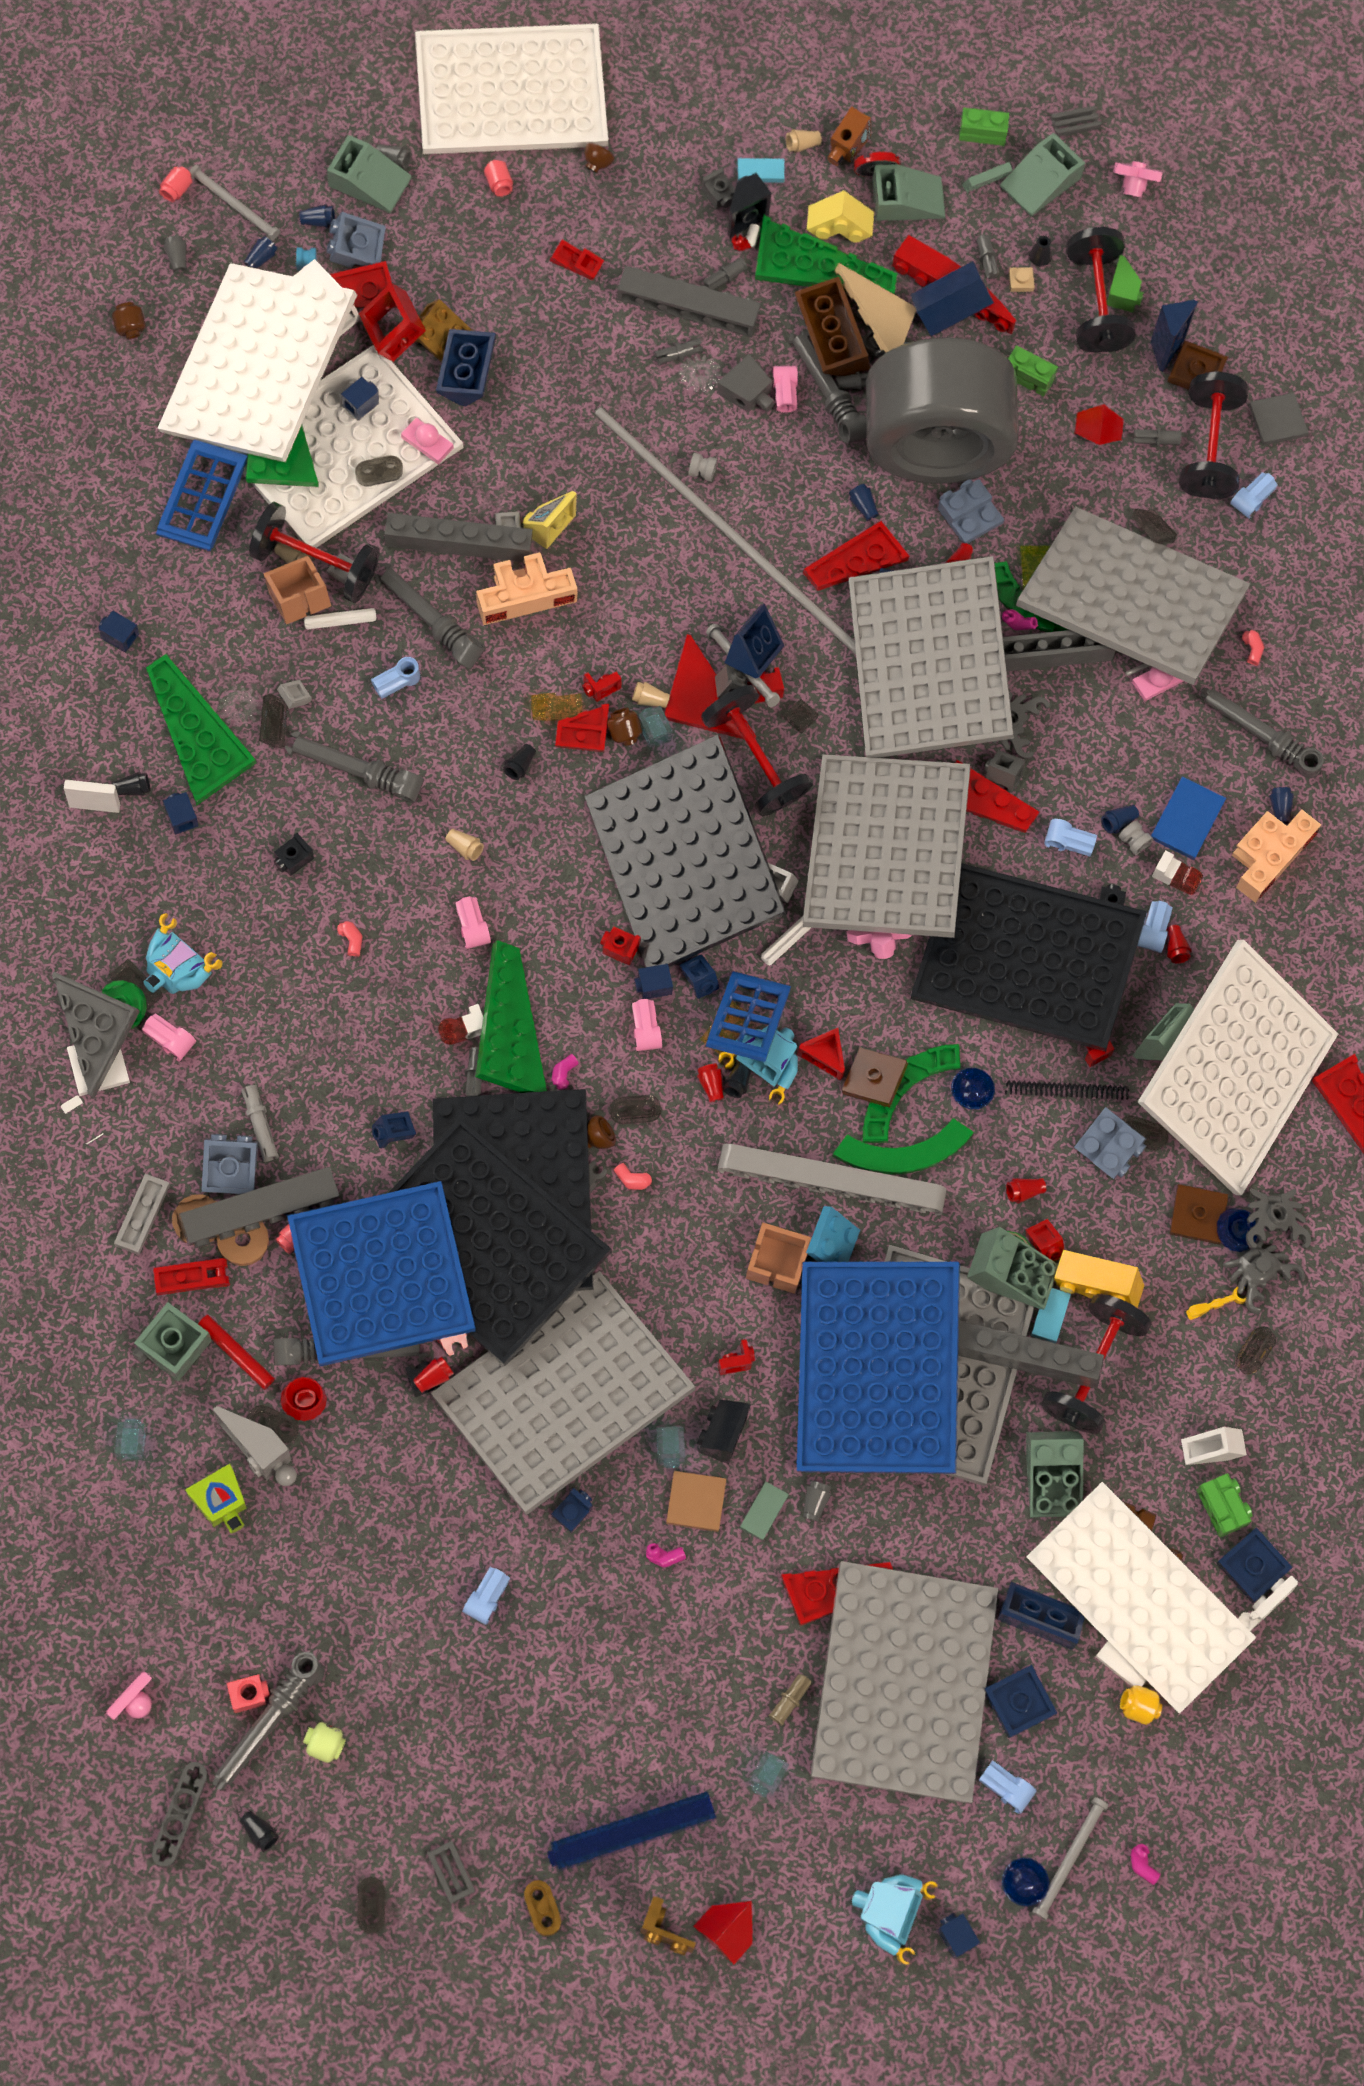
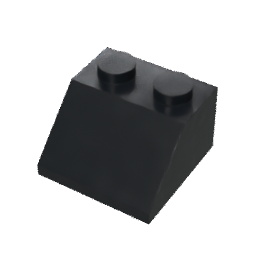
(749, 204)
(724, 1429)

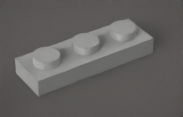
(142, 1214)

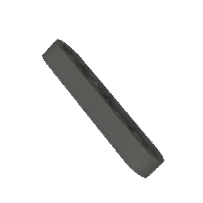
(183, 1815)

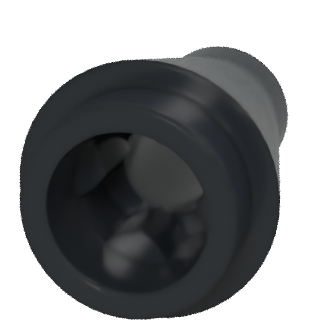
(1041, 252)
(519, 762)
(133, 785)
(737, 1081)
(260, 1832)

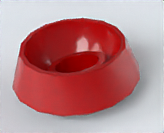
(310, 1396)

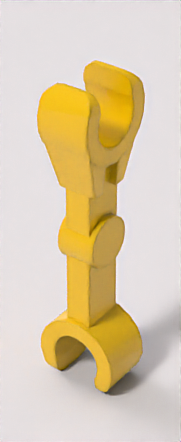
(1200, 1309)

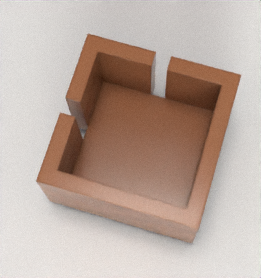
(297, 589)
(778, 1257)

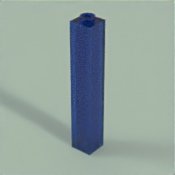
(631, 1832)

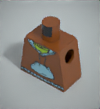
(859, 127)

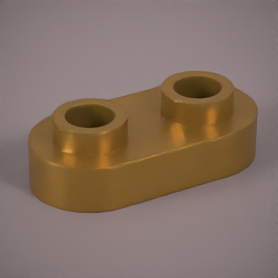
(543, 1908)

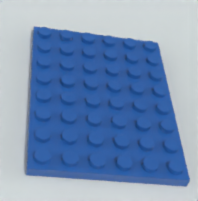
(879, 1367)

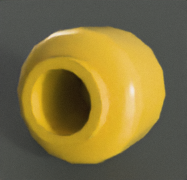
(1140, 1704)

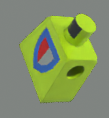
(219, 1498)

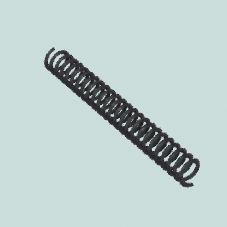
(1066, 1089)

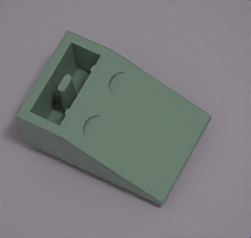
(1043, 174)
(367, 175)
(906, 194)
(1165, 1033)
(1012, 1268)
(1054, 1472)

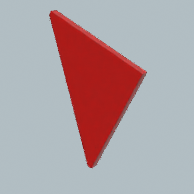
(695, 691)

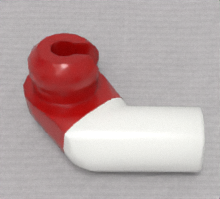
(743, 243)

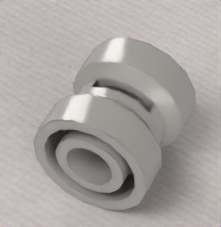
(702, 466)
(1135, 837)

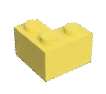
(840, 215)

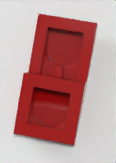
(580, 262)

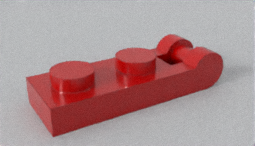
(190, 1276)

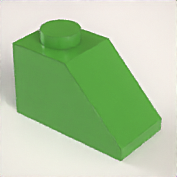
(1125, 287)

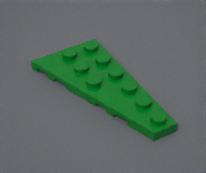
(807, 261)
(296, 471)
(203, 742)
(508, 1034)

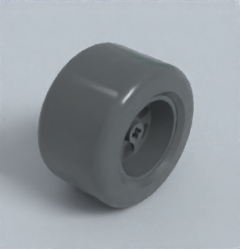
(941, 410)

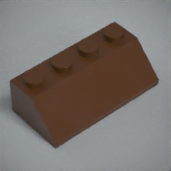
(833, 328)

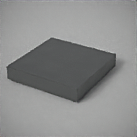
(1278, 419)

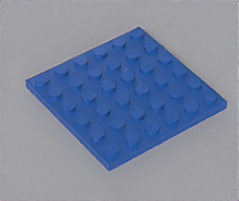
(380, 1273)

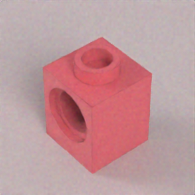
(237, 1687)

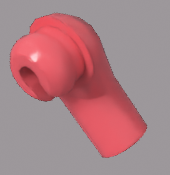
(1256, 644)
(353, 935)
(632, 1180)

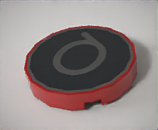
(866, 166)

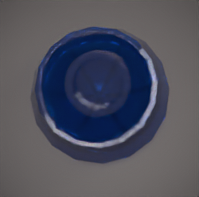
(972, 1088)
(1233, 1227)
(1025, 1882)

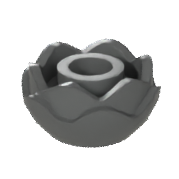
(871, 349)

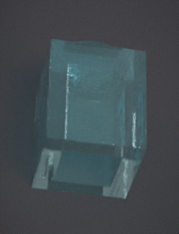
(655, 726)
(130, 1439)
(670, 1446)
(768, 1774)

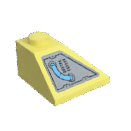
(551, 518)

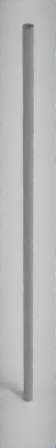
(726, 529)

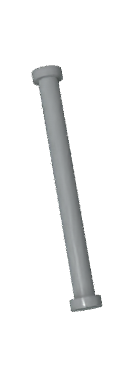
(234, 203)
(771, 698)
(1070, 1858)

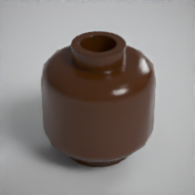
(128, 320)
(624, 726)

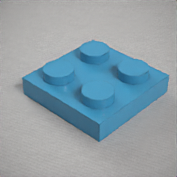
(833, 1237)

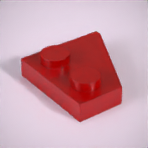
(584, 731)

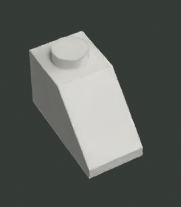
(1214, 1446)

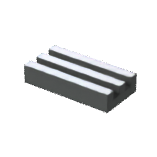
(1096, 124)
(461, 1894)

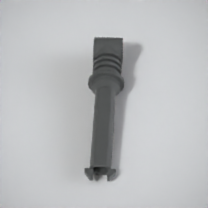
(838, 402)
(464, 647)
(1279, 742)
(375, 773)
(293, 1351)
(281, 1702)

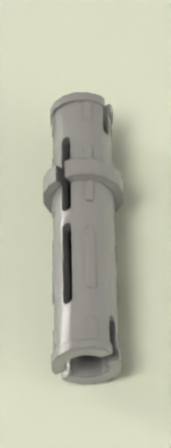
(257, 1115)

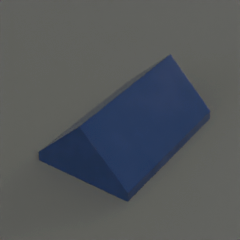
(952, 299)
(1171, 330)
(465, 365)
(755, 644)
(1041, 1616)

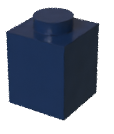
(360, 398)
(118, 631)
(180, 812)
(654, 981)
(957, 1935)

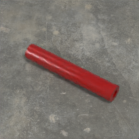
(237, 1352)

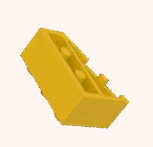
(1098, 1276)

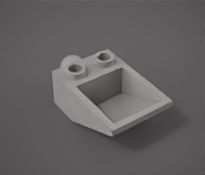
(261, 1446)

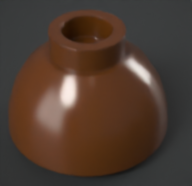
(597, 157)
(600, 1133)

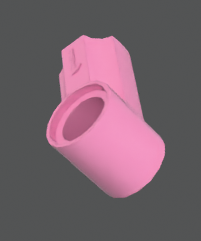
(785, 387)
(473, 928)
(646, 1029)
(172, 1039)

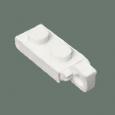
(1264, 1606)

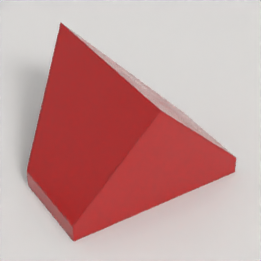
(1099, 425)
(824, 1053)
(728, 1928)

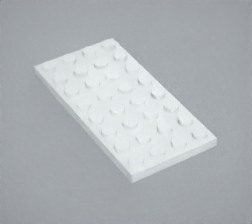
(1141, 1597)

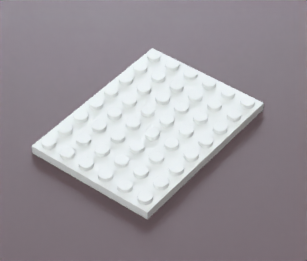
(511, 88)
(257, 362)
(342, 442)
(1238, 1067)

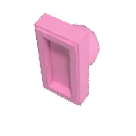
(427, 440)
(1154, 683)
(133, 1700)

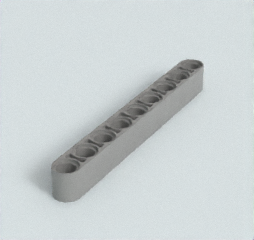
(832, 1178)

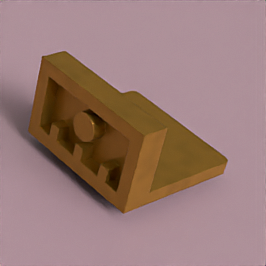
(438, 321)
(656, 1936)

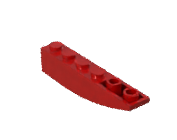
(929, 265)

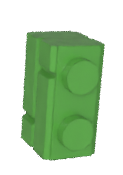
(983, 126)
(1032, 370)
(1224, 1505)

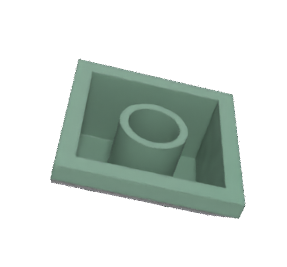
(173, 1341)

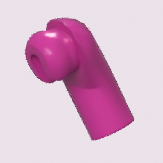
(1017, 621)
(561, 1070)
(663, 1558)
(1141, 1866)

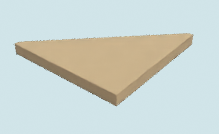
(882, 310)

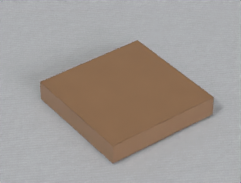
(696, 1501)

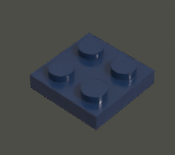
(1254, 1565)
(1020, 1701)

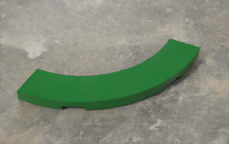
(1009, 593)
(919, 1067)
(904, 1159)

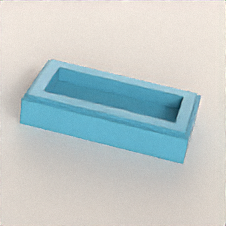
(768, 169)
(1050, 1319)

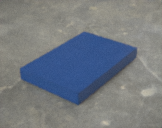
(1188, 818)

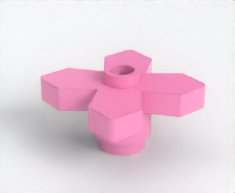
(1136, 177)
(881, 943)

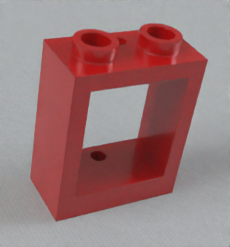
(409, 328)

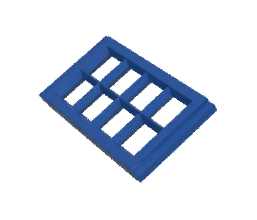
(187, 536)
(738, 1047)

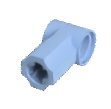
(1252, 497)
(394, 679)
(1064, 836)
(1154, 930)
(486, 1596)
(1010, 1788)

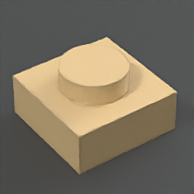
(1021, 279)

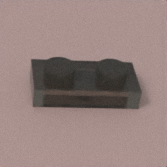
(1154, 526)
(273, 721)
(129, 972)

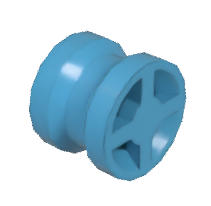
(304, 257)

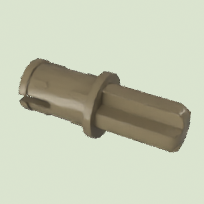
(790, 1699)

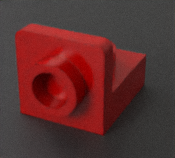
(603, 687)
(1046, 1239)
(735, 1363)

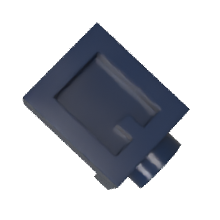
(700, 976)
(393, 1128)
(573, 1509)

